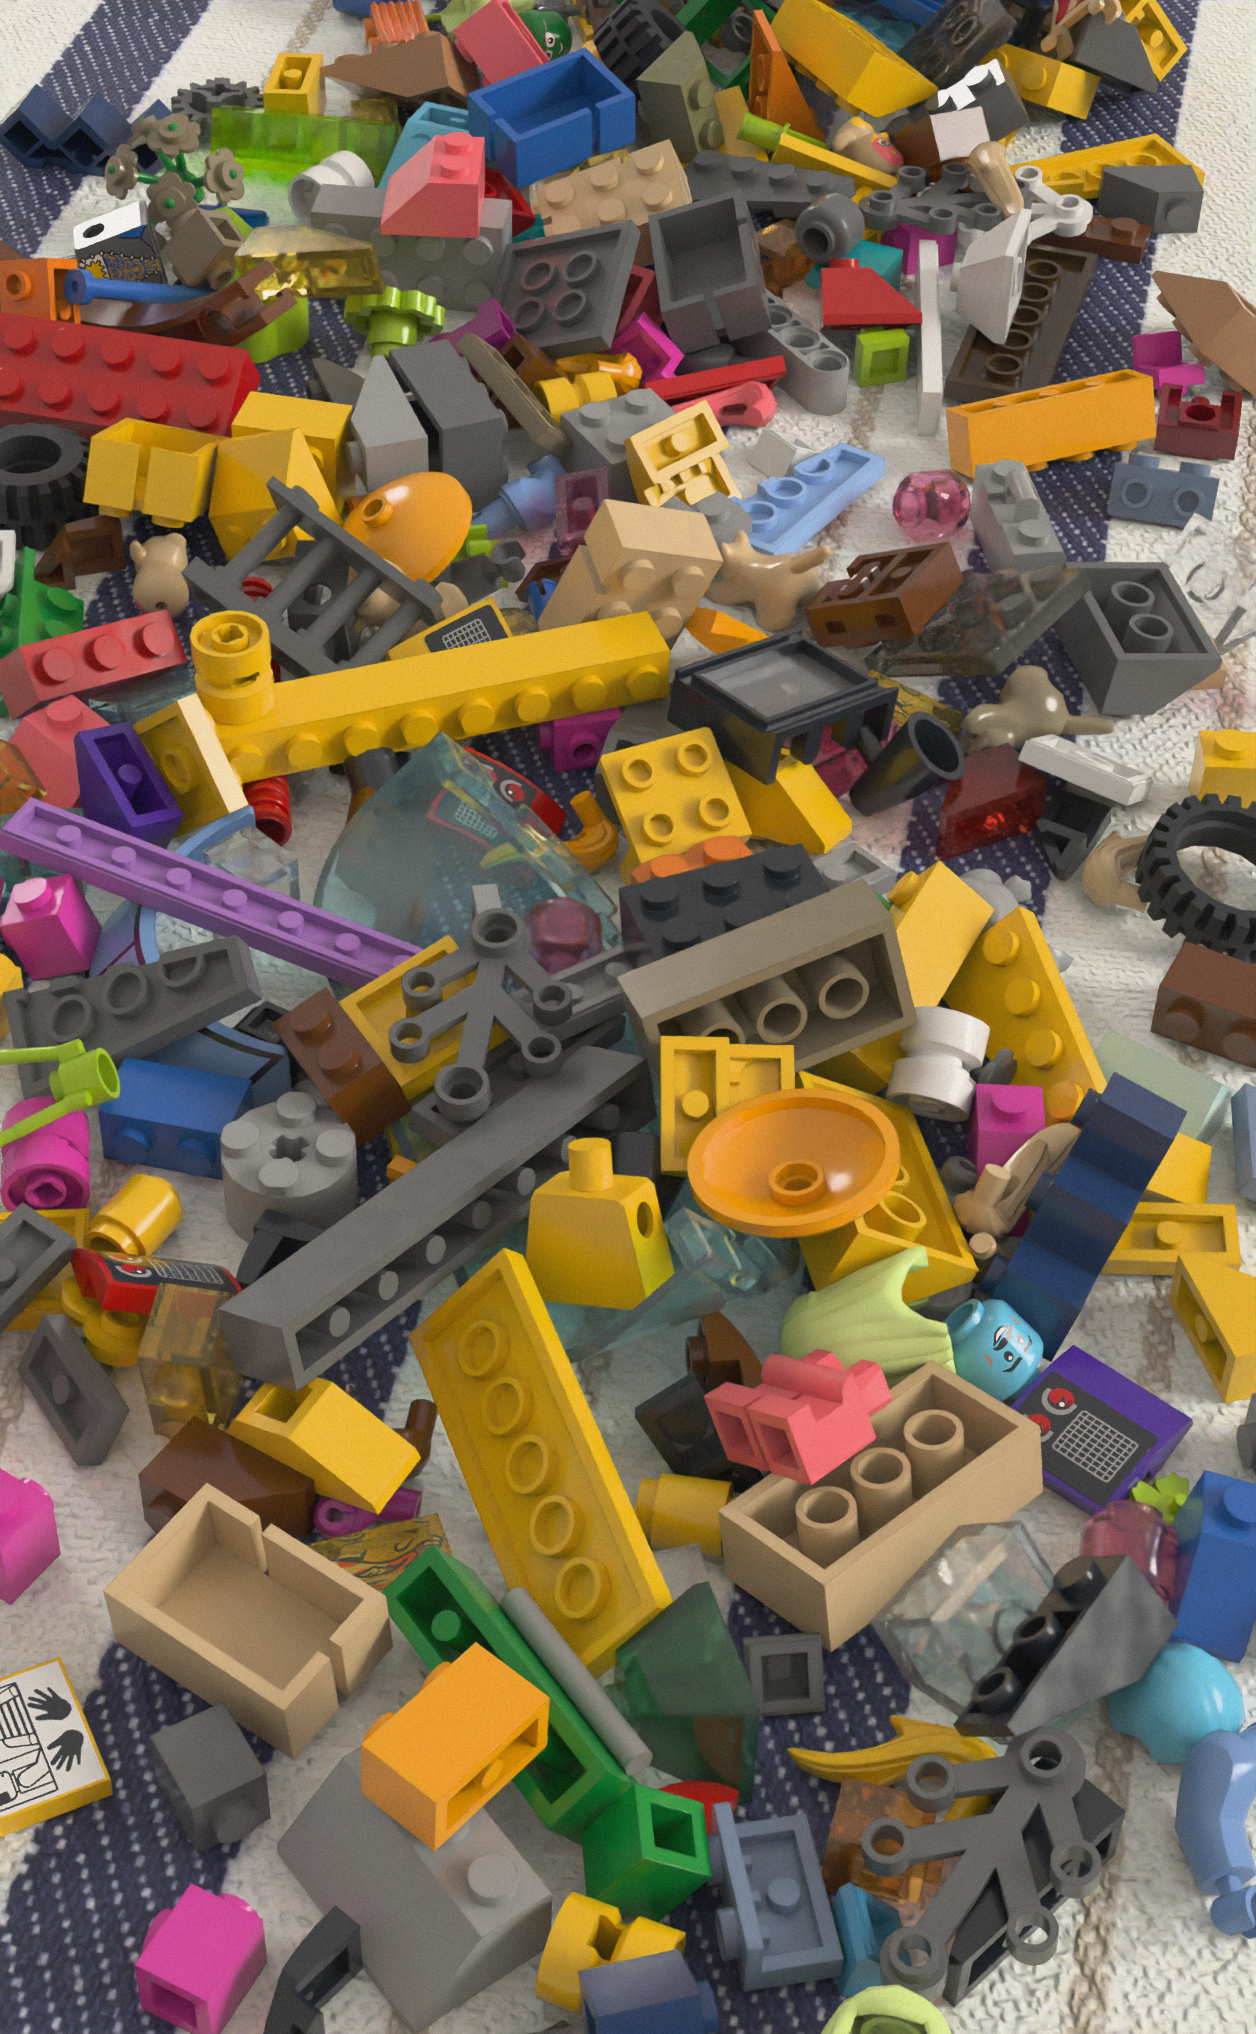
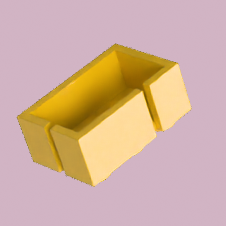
(151, 471)

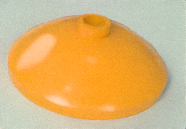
(414, 522)
(794, 1163)

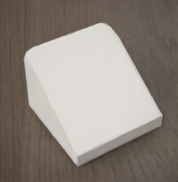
(779, 452)

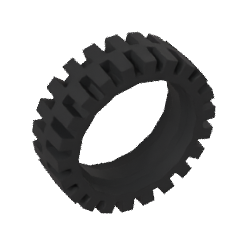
(1172, 891)

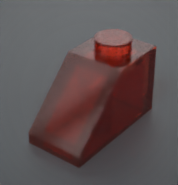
(989, 802)

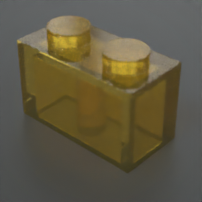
(187, 1360)

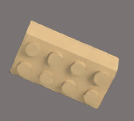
(854, 1537)

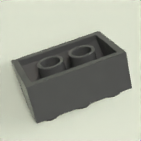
(983, 86)
(1135, 638)

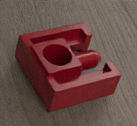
(1198, 427)

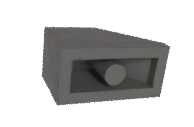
(1153, 196)

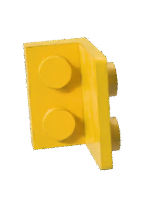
(672, 796)

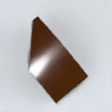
(82, 549)

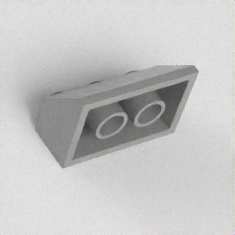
(427, 1919)

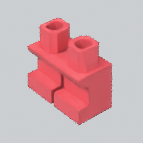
(802, 1415)

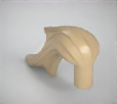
(991, 169)
(1107, 866)
(1003, 1191)

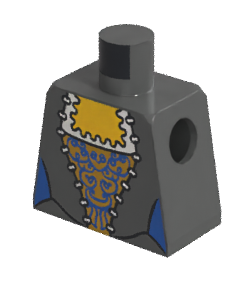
(120, 246)

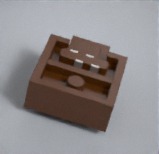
(884, 597)

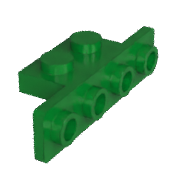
(34, 611)

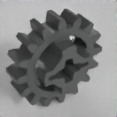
(200, 100)

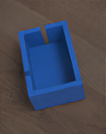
(552, 117)

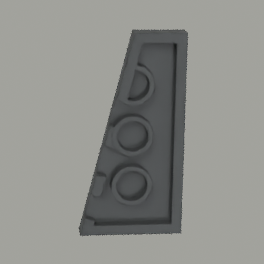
(763, 183)
(132, 1006)

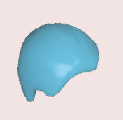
(1178, 1703)

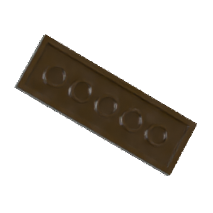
(1043, 323)

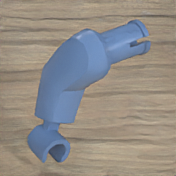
(524, 500)
(1210, 1825)

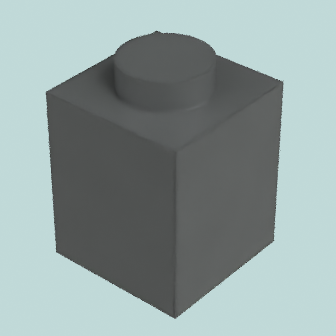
(211, 1778)

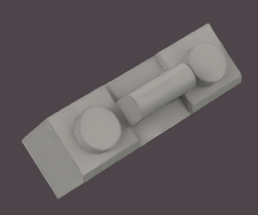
(1012, 519)

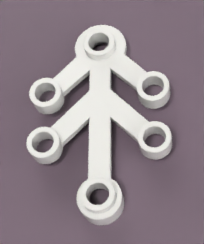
(1062, 214)

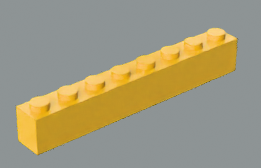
(452, 691)

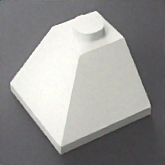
(992, 277)

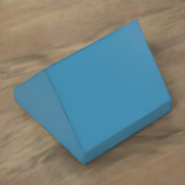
(862, 1928)

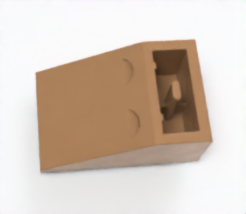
(410, 72)
(1215, 322)

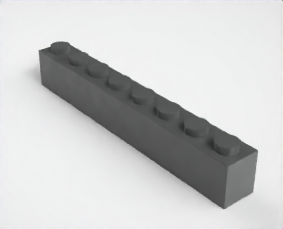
(428, 1220)

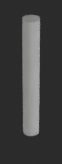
(576, 1681)

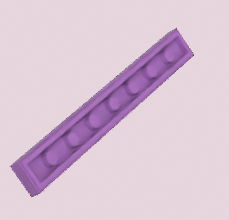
(202, 895)

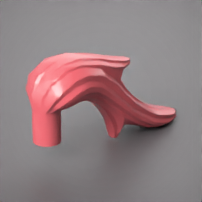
(742, 405)

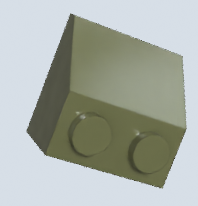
(681, 100)

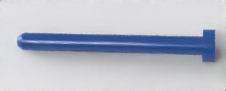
(82, 288)

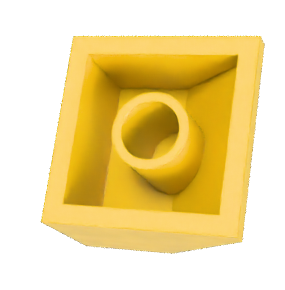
(240, 494)

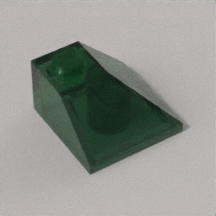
(690, 1694)

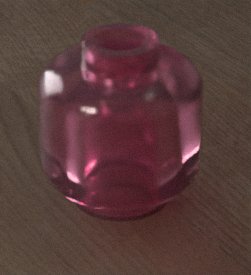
(931, 504)
(563, 933)
(1139, 1532)

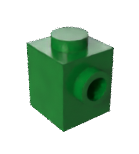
(646, 1852)

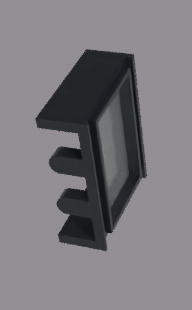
(778, 693)

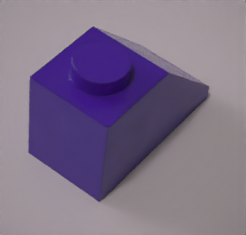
(123, 785)

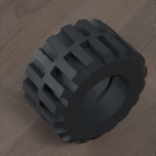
(635, 38)
(42, 482)

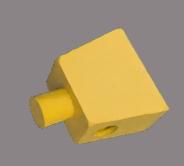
(596, 1233)

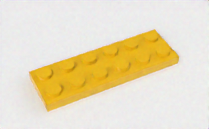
(538, 1462)

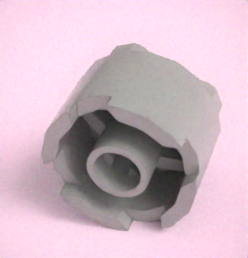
(290, 1161)

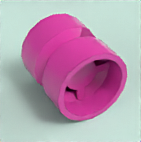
(48, 1165)

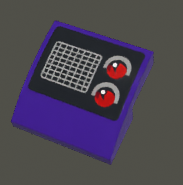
(1098, 1430)

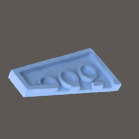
(796, 507)

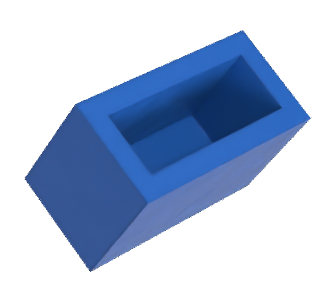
(171, 1117)

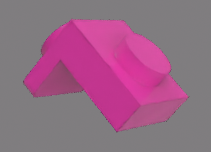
(650, 346)
(1161, 357)

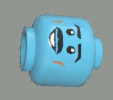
(994, 1348)

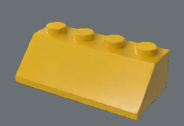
(847, 60)
(908, 1216)

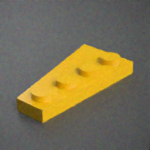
(1081, 170)
(1023, 1000)

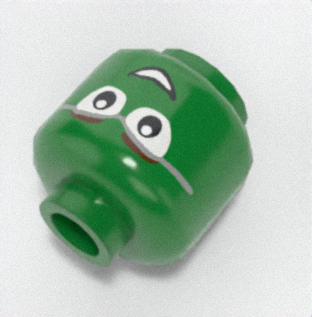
(549, 31)

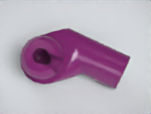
(340, 1519)

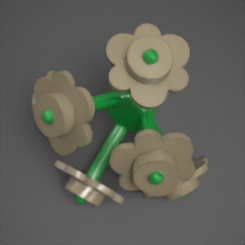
(177, 188)

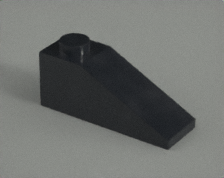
(981, 1937)

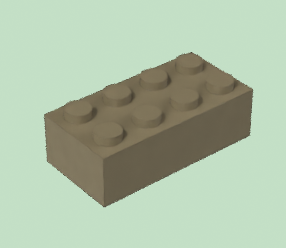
(802, 977)

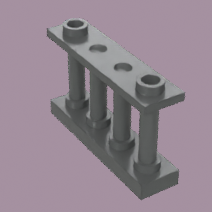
(304, 651)

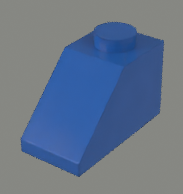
(1216, 1567)

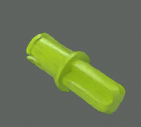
(767, 133)

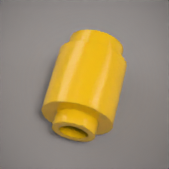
(136, 1217)
(683, 1511)

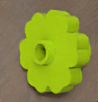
(394, 319)

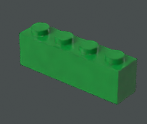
(442, 1614)

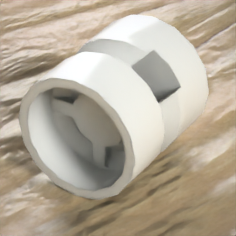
(337, 169)
(938, 1063)

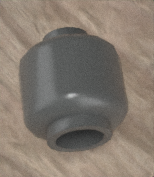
(829, 228)

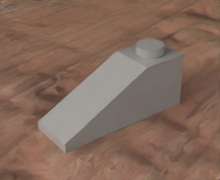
(384, 431)

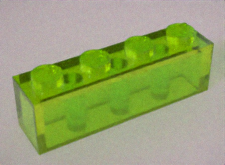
(295, 141)

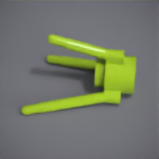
(77, 1084)

